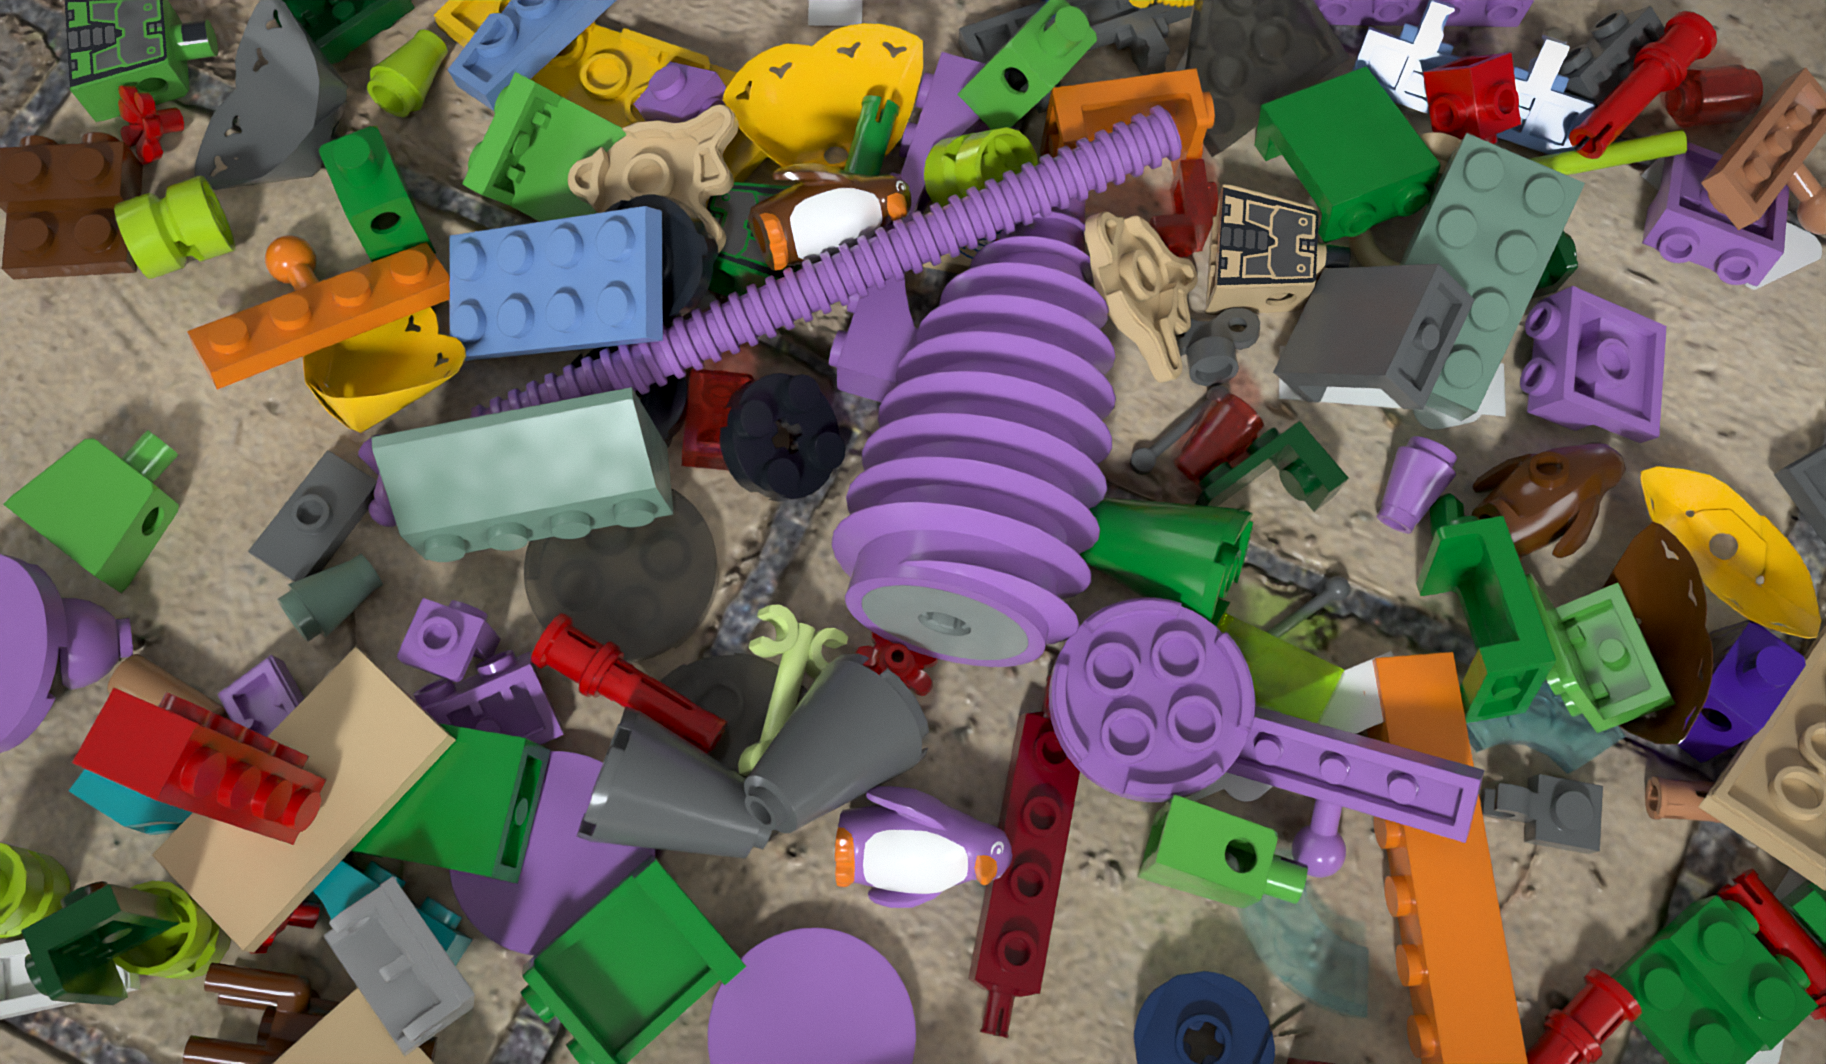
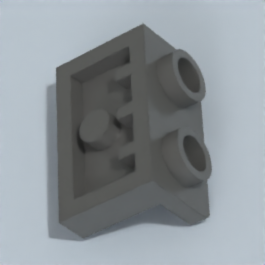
(1610, 53)

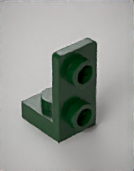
(1303, 465)

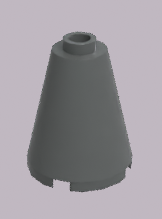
(836, 745)
(668, 796)

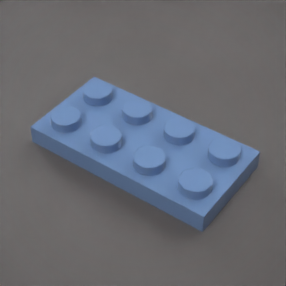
(558, 284)

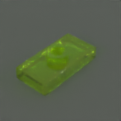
(1283, 674)

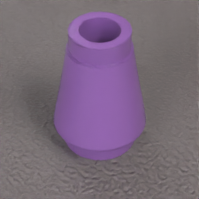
(1415, 482)

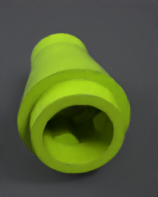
(406, 75)

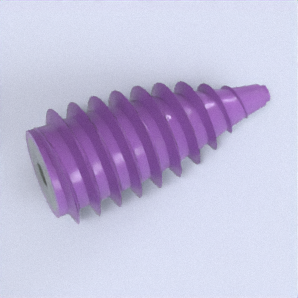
(988, 458)

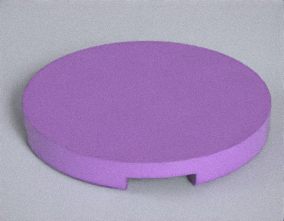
(30, 636)
(1151, 700)
(559, 870)
(813, 1002)

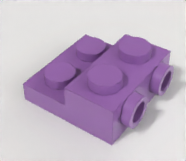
(1690, 229)
(1595, 365)

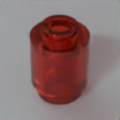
(1715, 96)

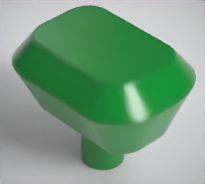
(1444, 510)

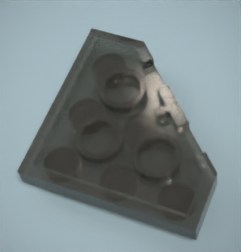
(1255, 55)

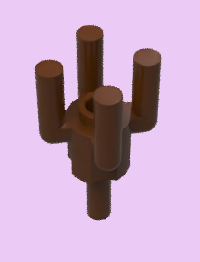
(288, 1014)

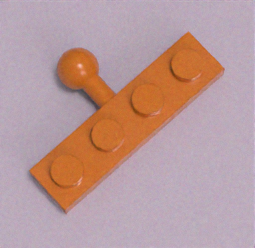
(317, 311)

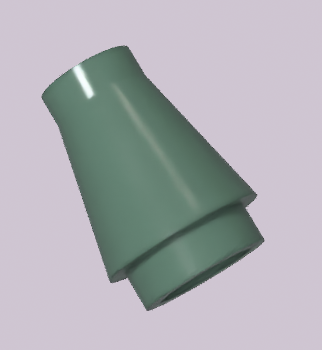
(328, 597)

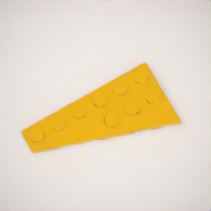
(607, 72)

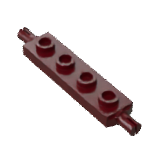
(1022, 902)

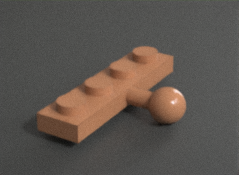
(1772, 156)

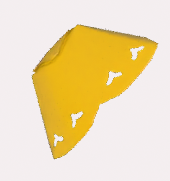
(823, 91)
(382, 370)
(1762, 549)

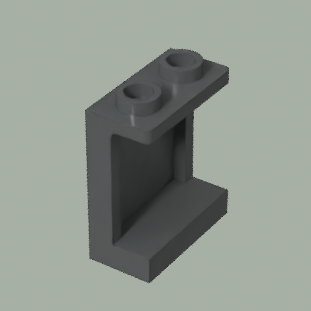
(1376, 331)

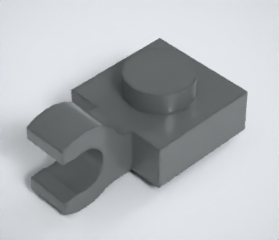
(1554, 811)

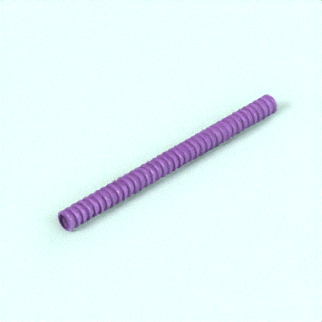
(865, 264)

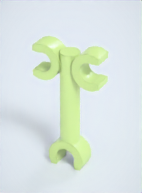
(801, 654)

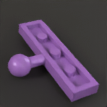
(1358, 775)

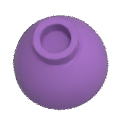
(94, 643)

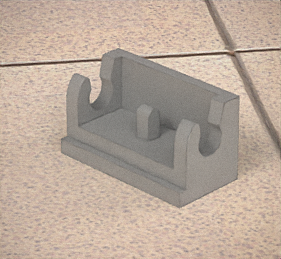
(399, 966)

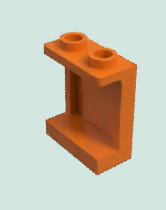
(1090, 107)

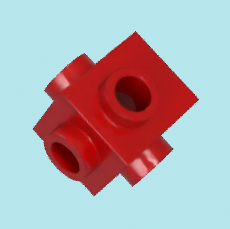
(1473, 96)

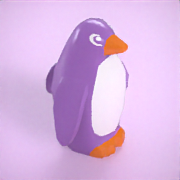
(915, 847)

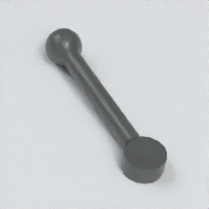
(1144, 459)
(1335, 589)

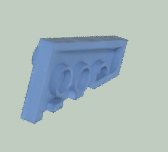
(521, 42)

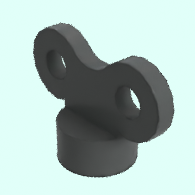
(1212, 345)

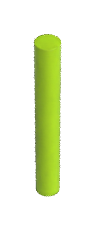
(1618, 153)

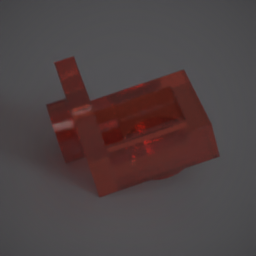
(1193, 209)
(706, 414)

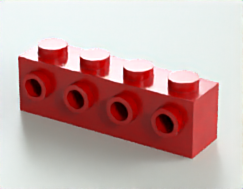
(202, 764)

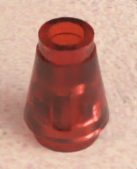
(1219, 437)

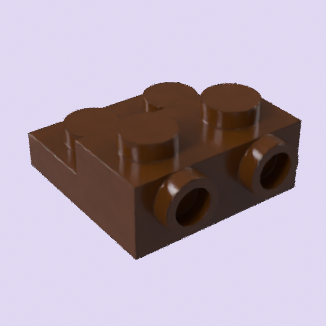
(64, 204)

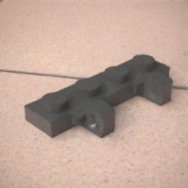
(1111, 20)

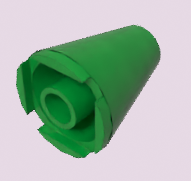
(1172, 550)

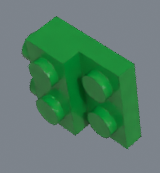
(1714, 988)

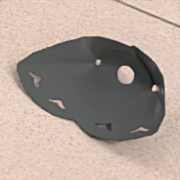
(281, 108)

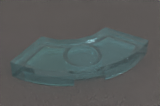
(1546, 729)
(1308, 954)

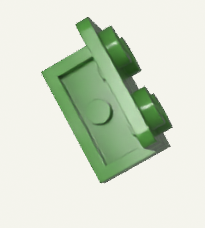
(532, 149)
(1601, 658)

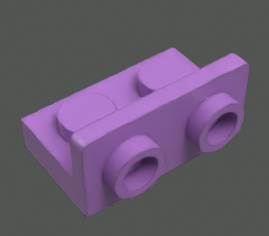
(500, 699)

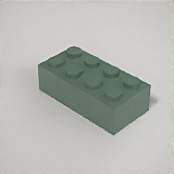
(1494, 234)

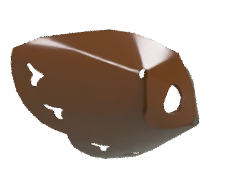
(1672, 627)

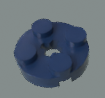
(1188, 1003)

